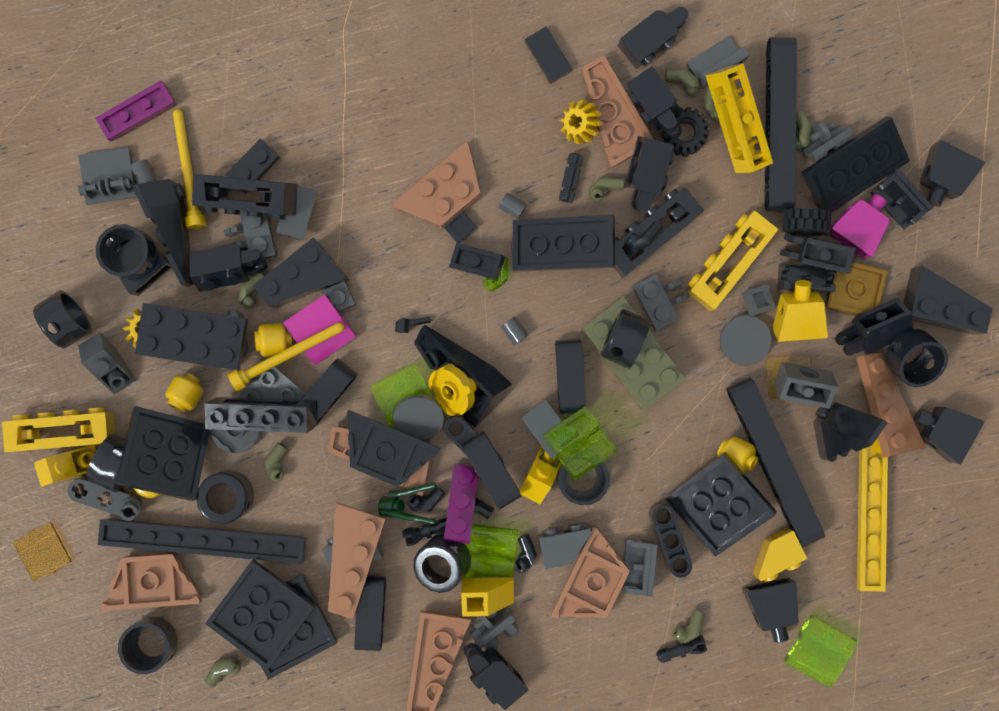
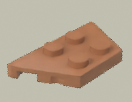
(444, 190)
(593, 581)
(149, 583)

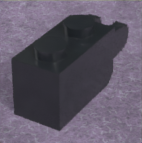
(652, 35)
(656, 101)
(648, 171)
(822, 253)
(224, 266)
(875, 328)
(495, 675)

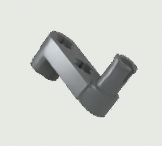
(121, 499)

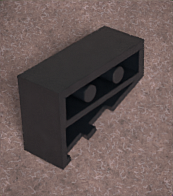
(301, 274)
(944, 304)

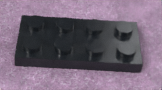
(856, 165)
(564, 243)
(191, 336)

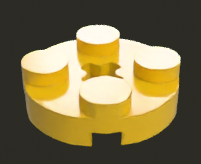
(452, 378)

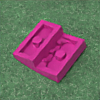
(314, 319)

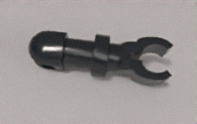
(426, 531)
(695, 646)

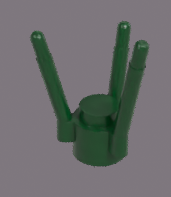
(394, 507)

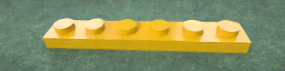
(872, 519)

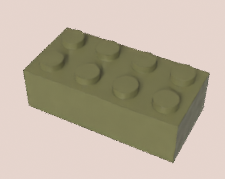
(652, 372)

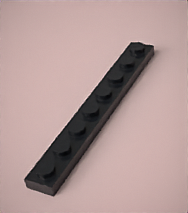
(202, 540)

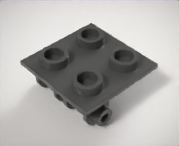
(106, 176)
(272, 385)

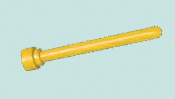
(194, 217)
(241, 377)

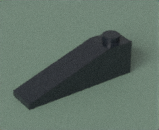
(166, 207)
(490, 383)
(844, 429)

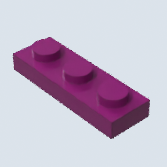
(135, 111)
(461, 504)

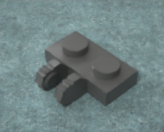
(257, 234)
(655, 301)

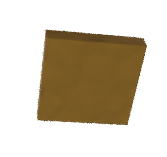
(858, 290)

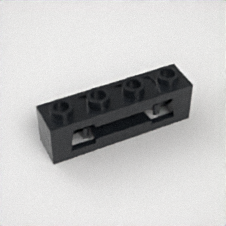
(207, 193)
(684, 204)
(260, 414)

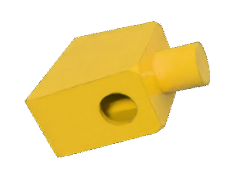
(800, 315)

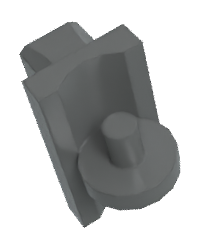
(826, 138)
(490, 626)

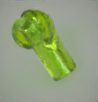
(493, 285)

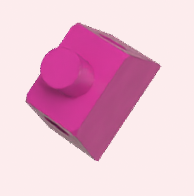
(861, 226)

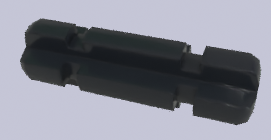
(571, 178)

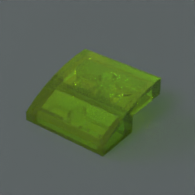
(396, 387)
(580, 443)
(492, 551)
(821, 651)

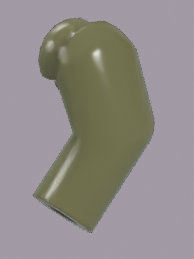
(691, 631)

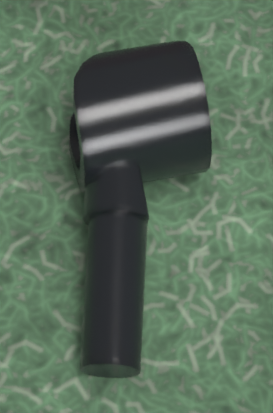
(402, 324)

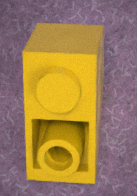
(64, 465)
(540, 476)
(778, 553)
(486, 595)

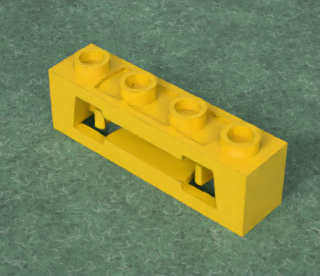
(739, 119)
(757, 227)
(17, 431)

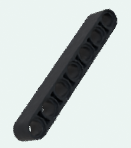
(781, 123)
(775, 461)

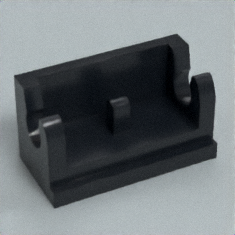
(902, 198)
(819, 277)

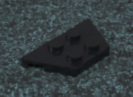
(385, 450)

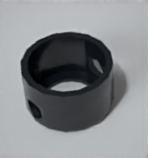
(107, 253)
(64, 316)
(626, 338)
(916, 372)
(106, 462)
(243, 491)
(590, 496)
(459, 563)
(134, 658)

